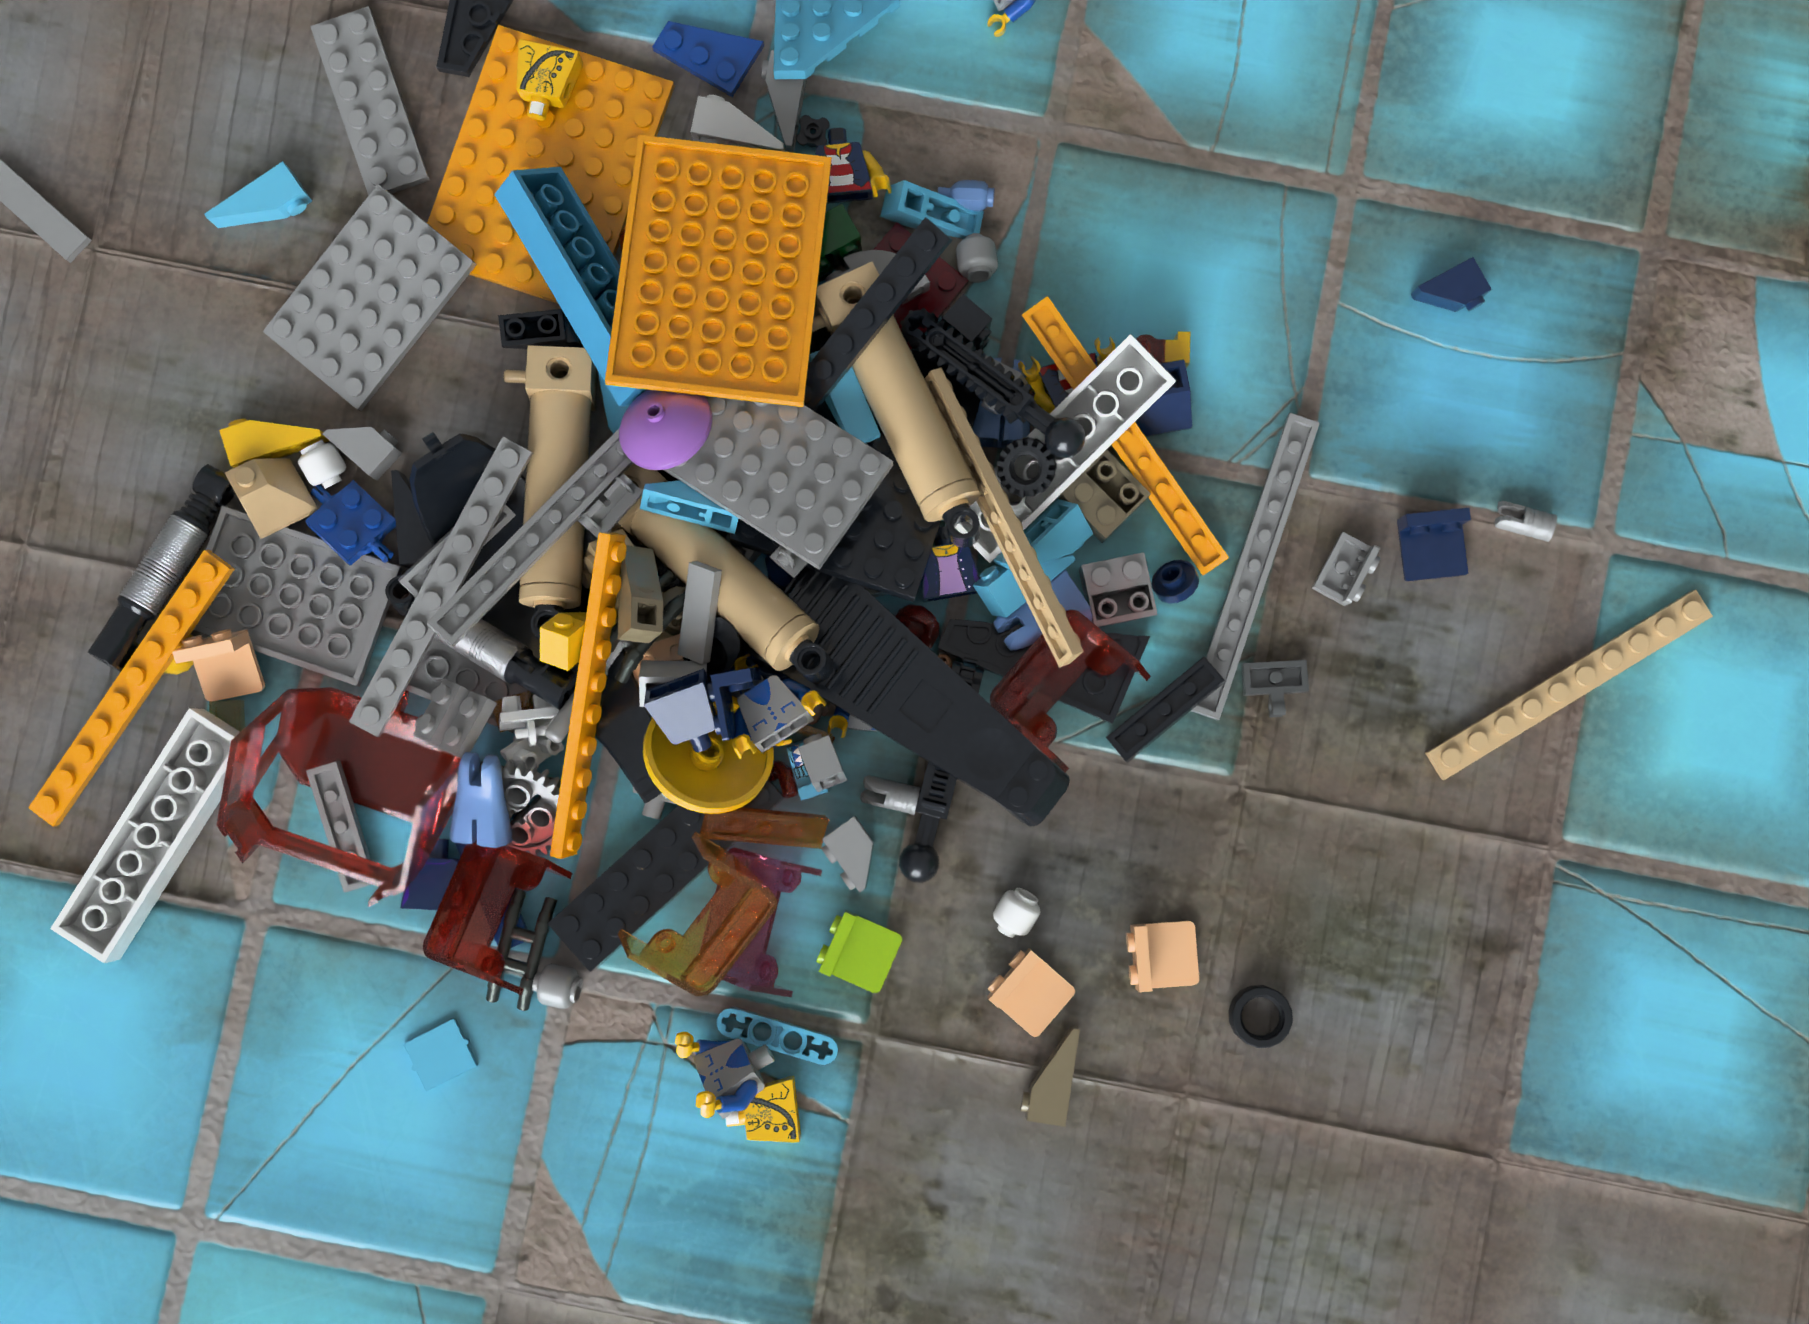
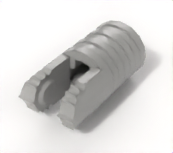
(1525, 521)
(890, 794)

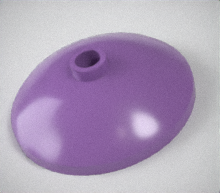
(664, 428)

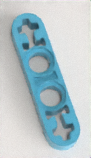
(776, 1040)

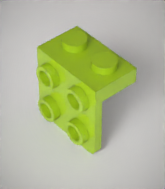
(859, 951)

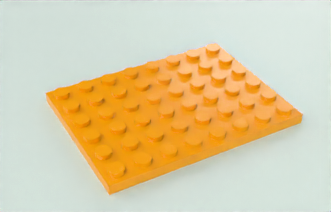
(587, 138)
(719, 271)

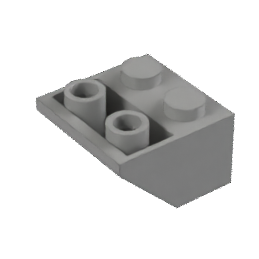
(1118, 589)
(852, 850)

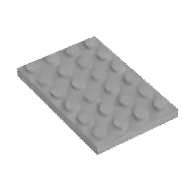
(369, 297)
(785, 473)
(298, 598)

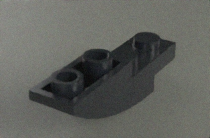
(537, 329)

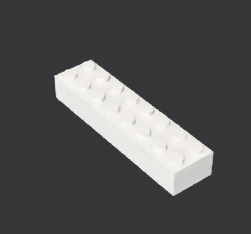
(1106, 407)
(149, 839)

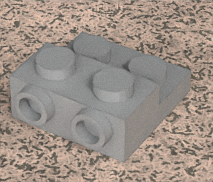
(453, 718)

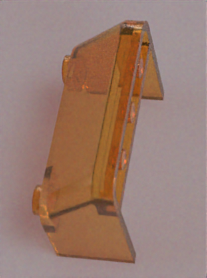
(717, 934)

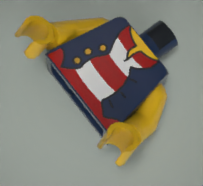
(853, 170)
(1049, 382)

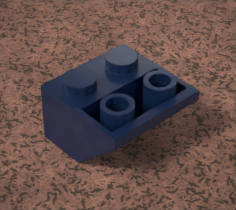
(1173, 409)

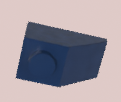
(1455, 288)

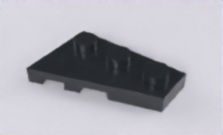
(468, 32)

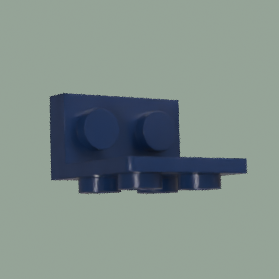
(1433, 544)
(720, 692)

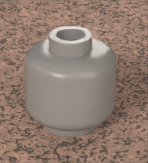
(976, 258)
(558, 986)

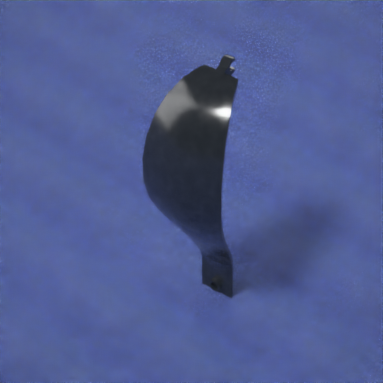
(440, 491)

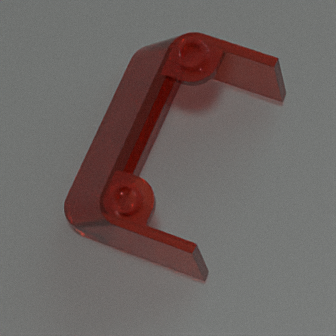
(1039, 683)
(475, 906)

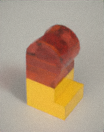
(1168, 350)

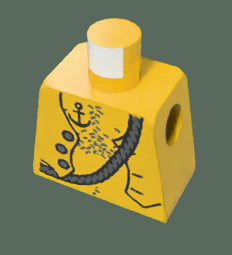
(546, 76)
(771, 1113)

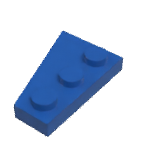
(709, 54)

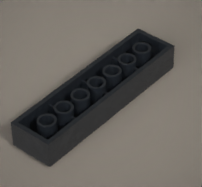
(641, 883)

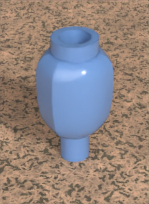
(970, 194)

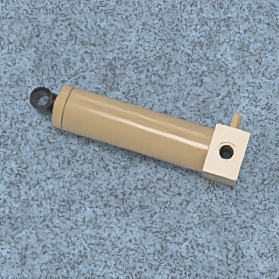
(561, 398)
(906, 411)
(746, 596)

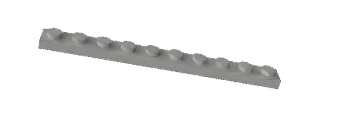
(530, 542)
(1257, 556)
(440, 586)

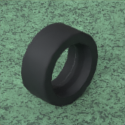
(1284, 1023)

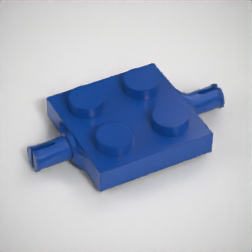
(351, 523)

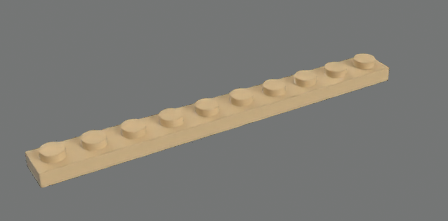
(1007, 528)
(1568, 684)

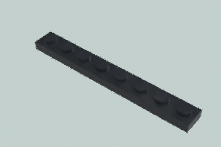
(873, 311)

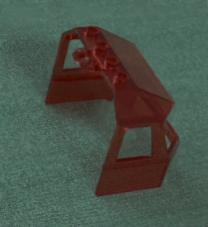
(383, 773)

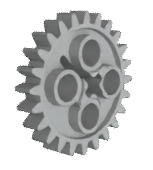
(536, 824)

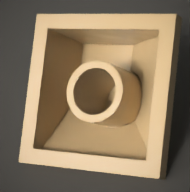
(271, 493)

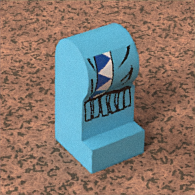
(804, 784)

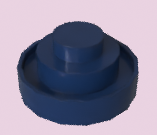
(1175, 581)

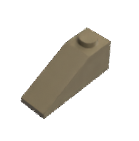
(1051, 1087)

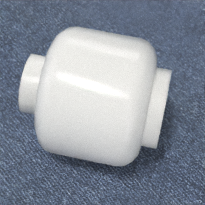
(322, 464)
(1016, 912)

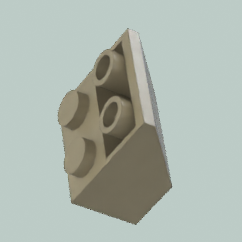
(1106, 495)

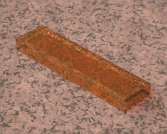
(766, 827)

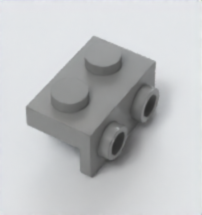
(1346, 569)

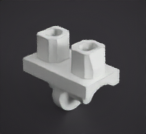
(515, 718)
(520, 750)

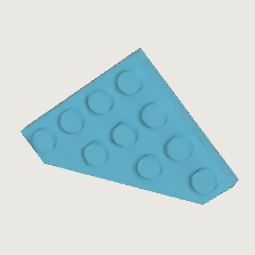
(819, 31)

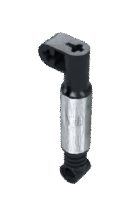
(162, 568)
(500, 655)

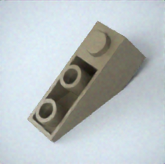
(639, 597)

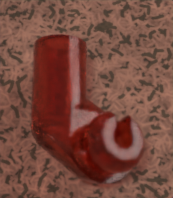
(786, 779)

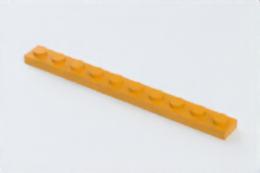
(1132, 444)
(131, 688)
(587, 695)

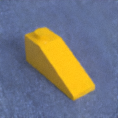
(263, 440)
(562, 639)

